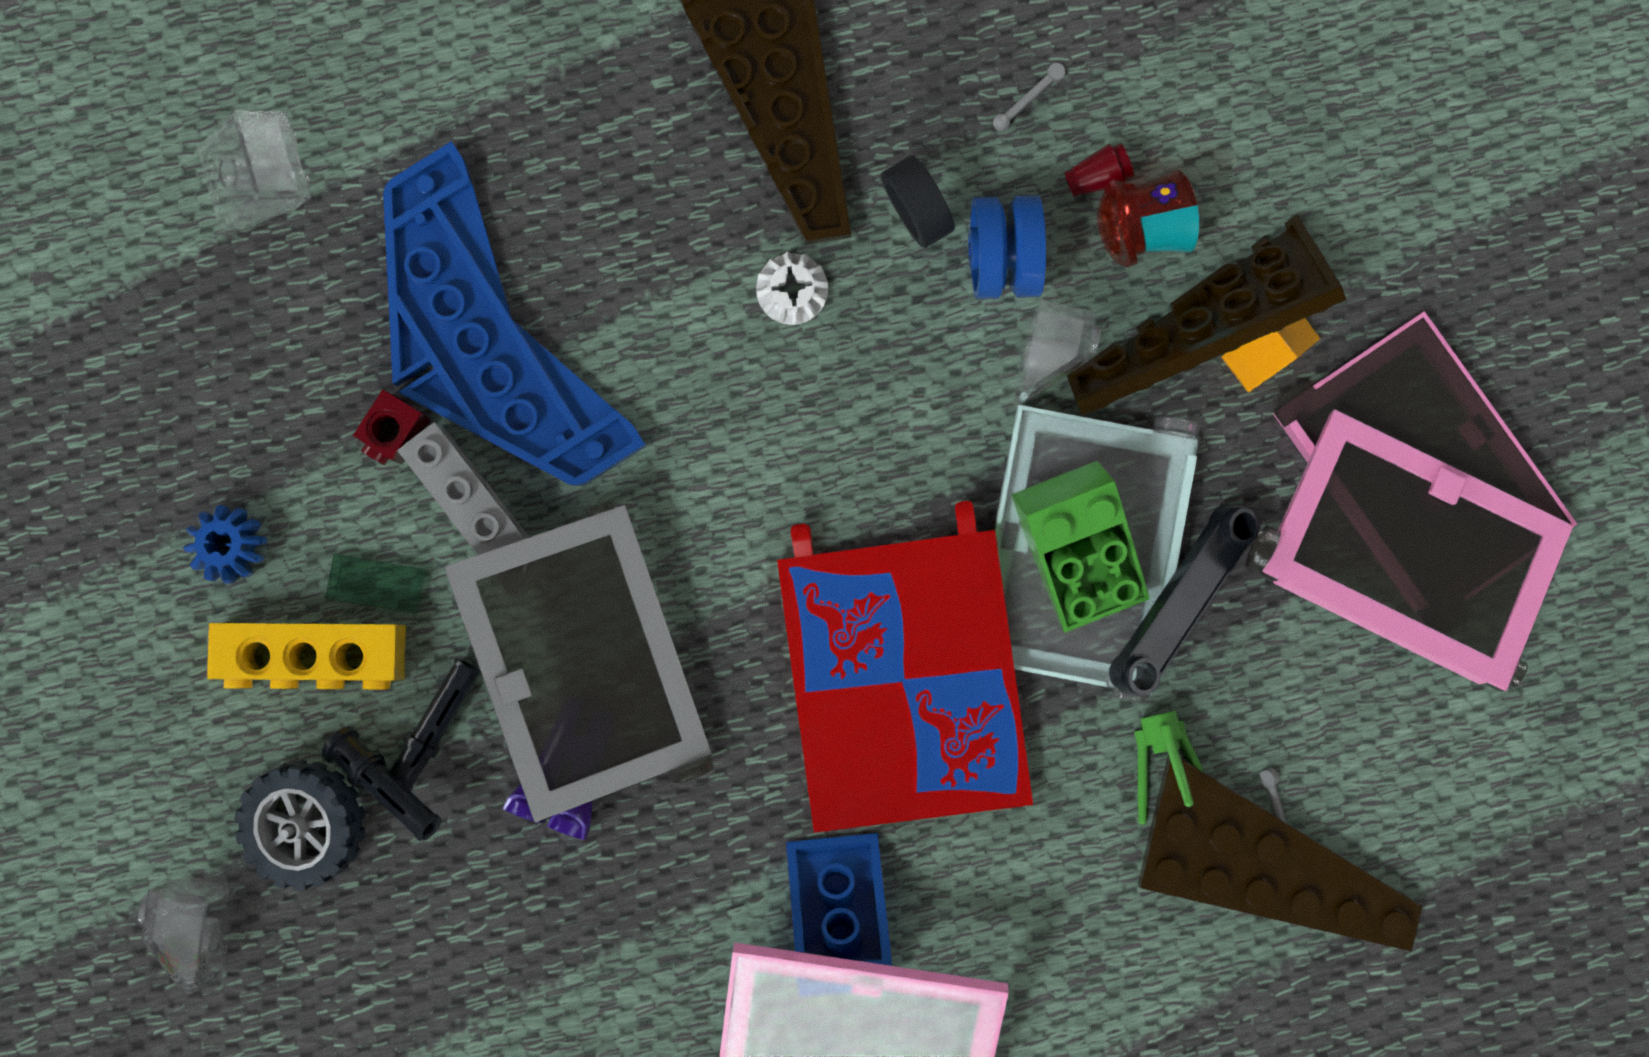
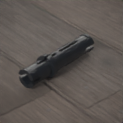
(424, 740)

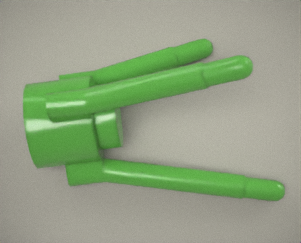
(1164, 734)

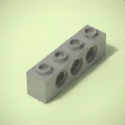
(461, 490)

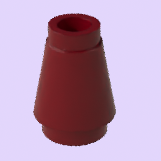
(1099, 169)

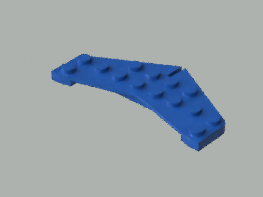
(456, 317)

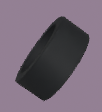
(918, 201)

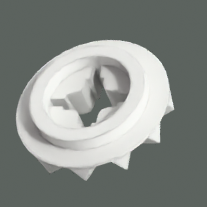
(777, 303)

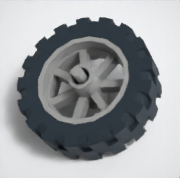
(265, 843)

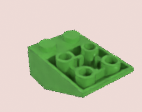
(1082, 545)

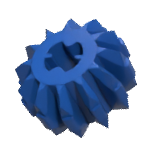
(242, 544)

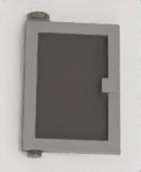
(579, 662)

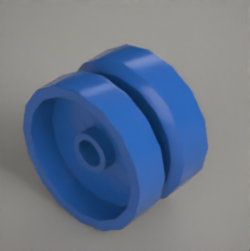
(1010, 247)

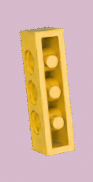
(234, 645)

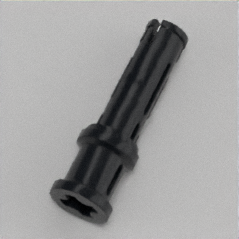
(369, 771)

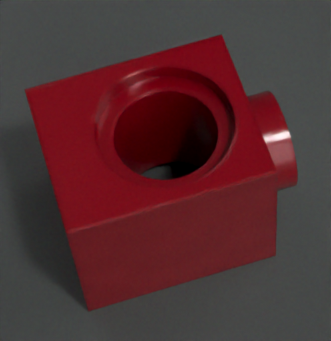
(385, 409)

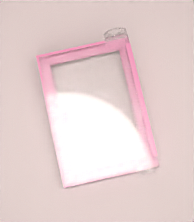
(852, 1008)

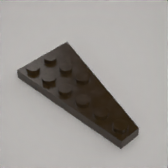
(778, 84)
(1220, 314)
(1256, 864)

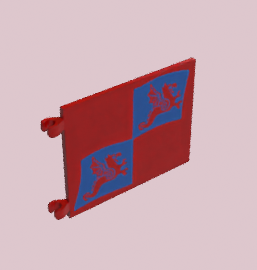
(904, 678)

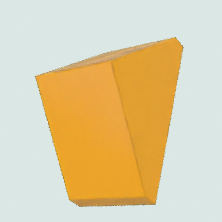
(1270, 354)

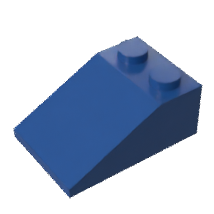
(839, 898)

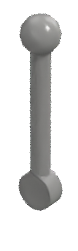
(1054, 74)
(1270, 779)

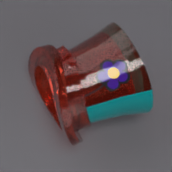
(1148, 217)

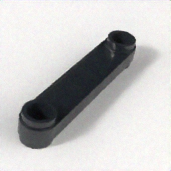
(1184, 600)

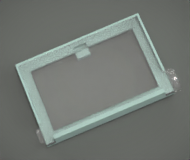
(1154, 486)

